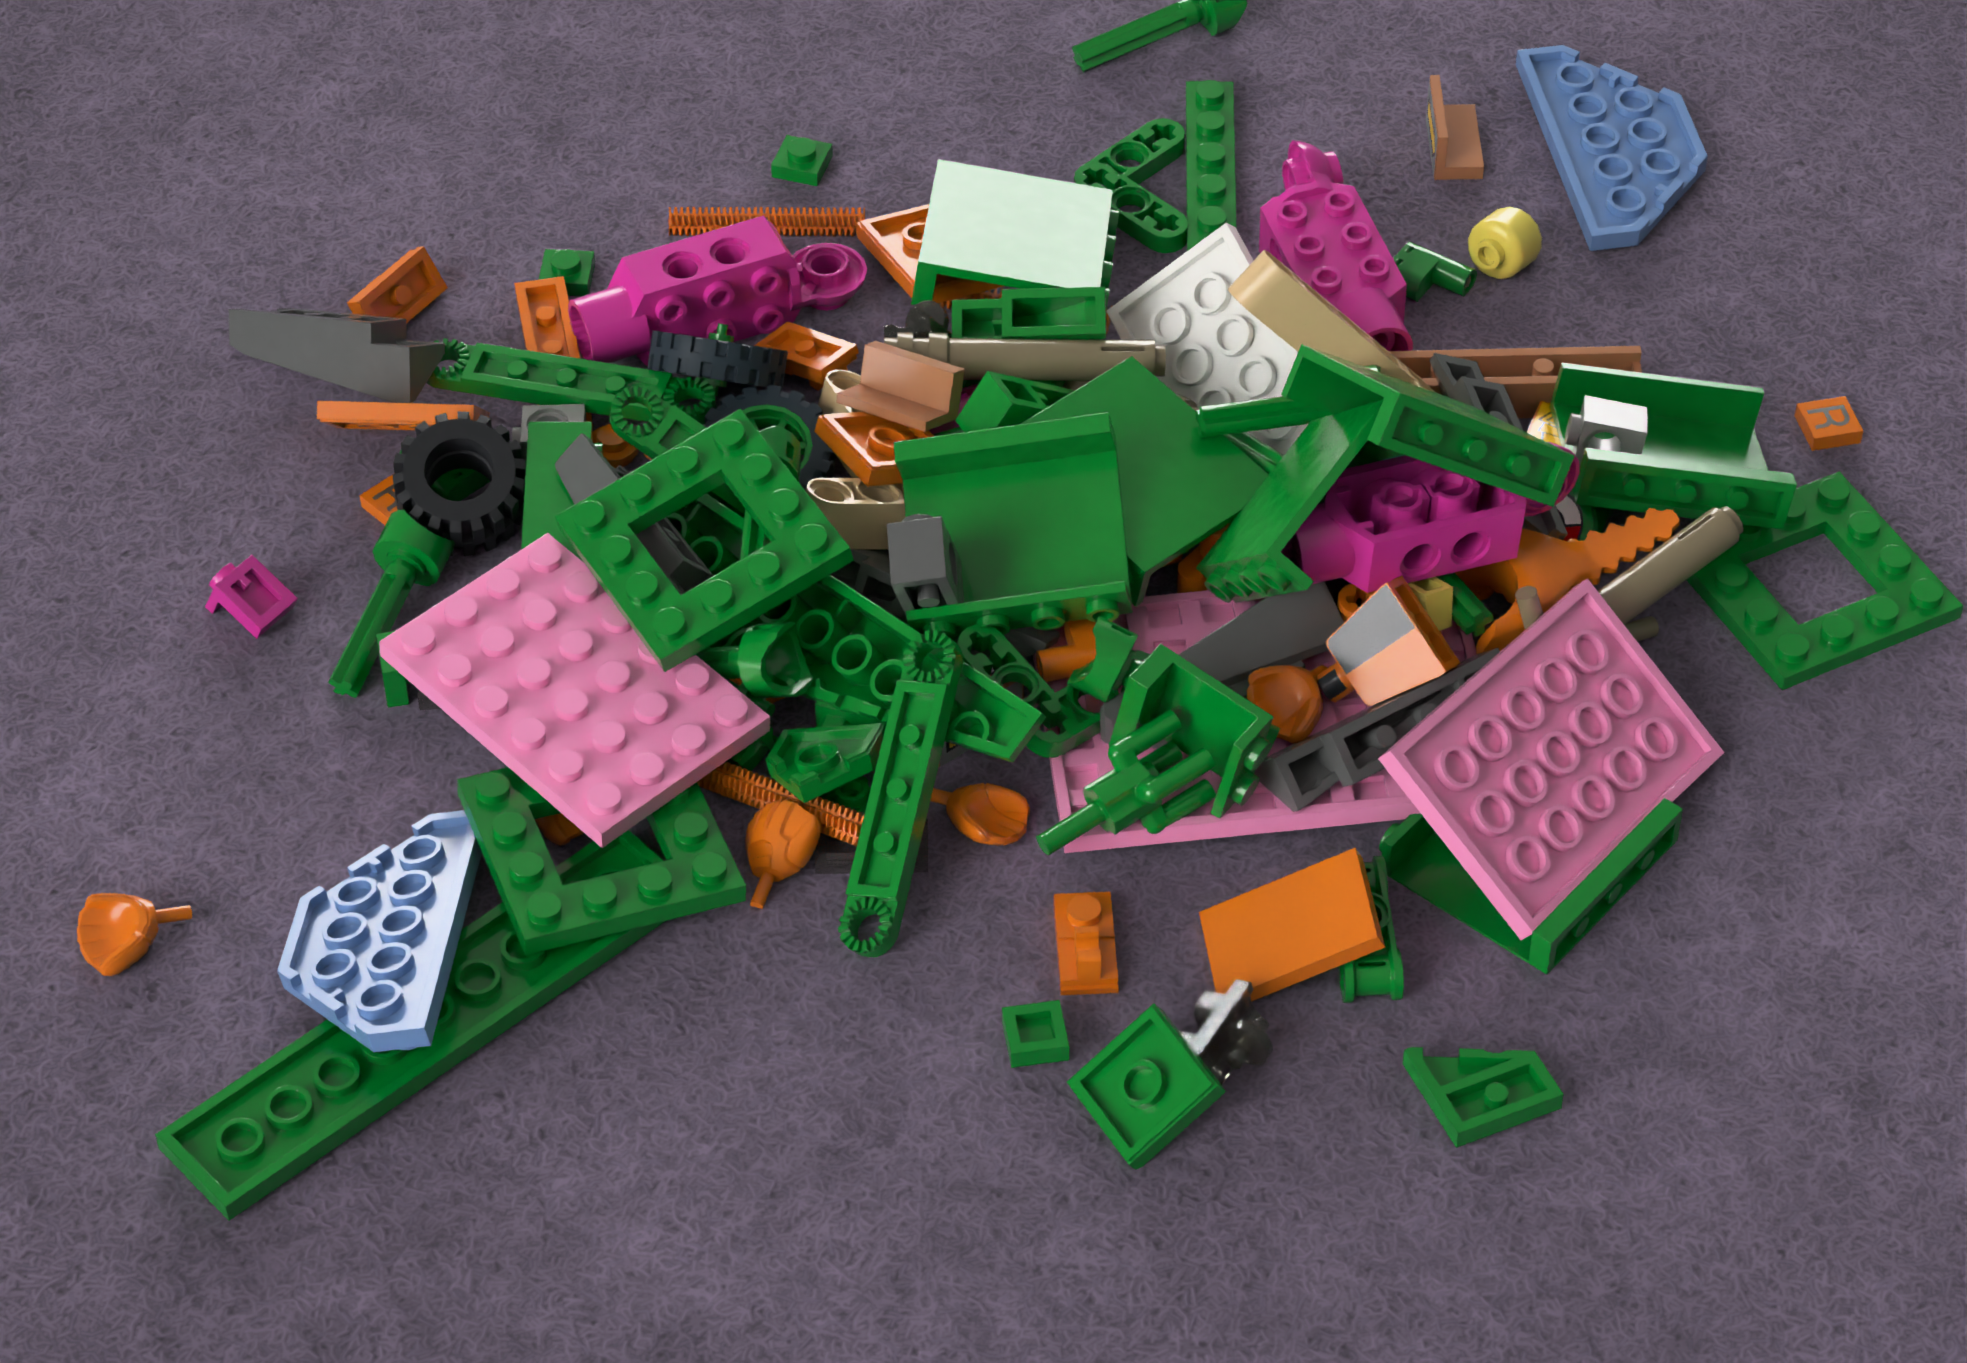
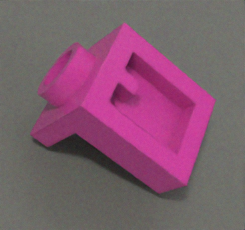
(250, 595)

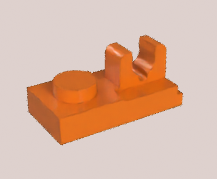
(401, 289)
(810, 352)
(1085, 943)

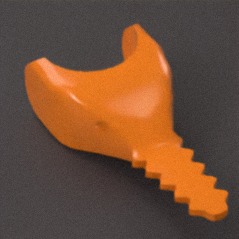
(1560, 565)

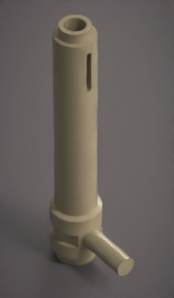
(1034, 357)
(1659, 570)

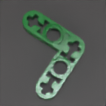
(1126, 180)
(1059, 707)

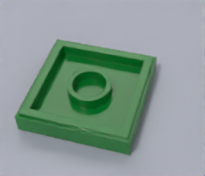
(1146, 1087)

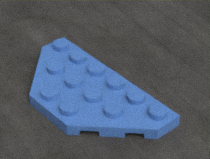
(1614, 143)
(386, 937)

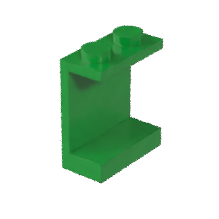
(1209, 717)

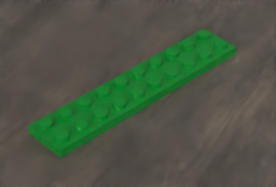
(334, 1086)

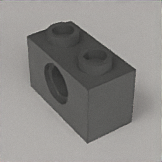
(924, 563)

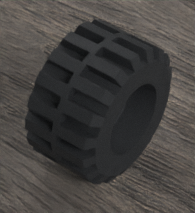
(462, 445)

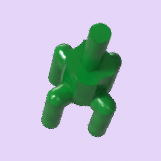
(1137, 788)

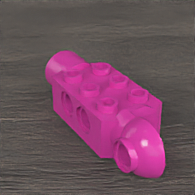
(1334, 246)
(722, 277)
(1411, 523)

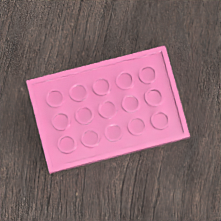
(570, 692)
(1551, 756)

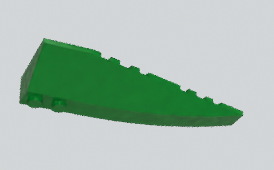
(859, 647)

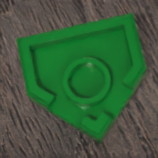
(824, 758)

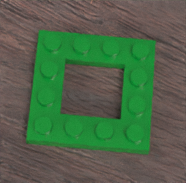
(1906, 601)
(676, 625)
(549, 915)

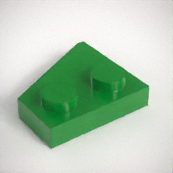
(1483, 1090)

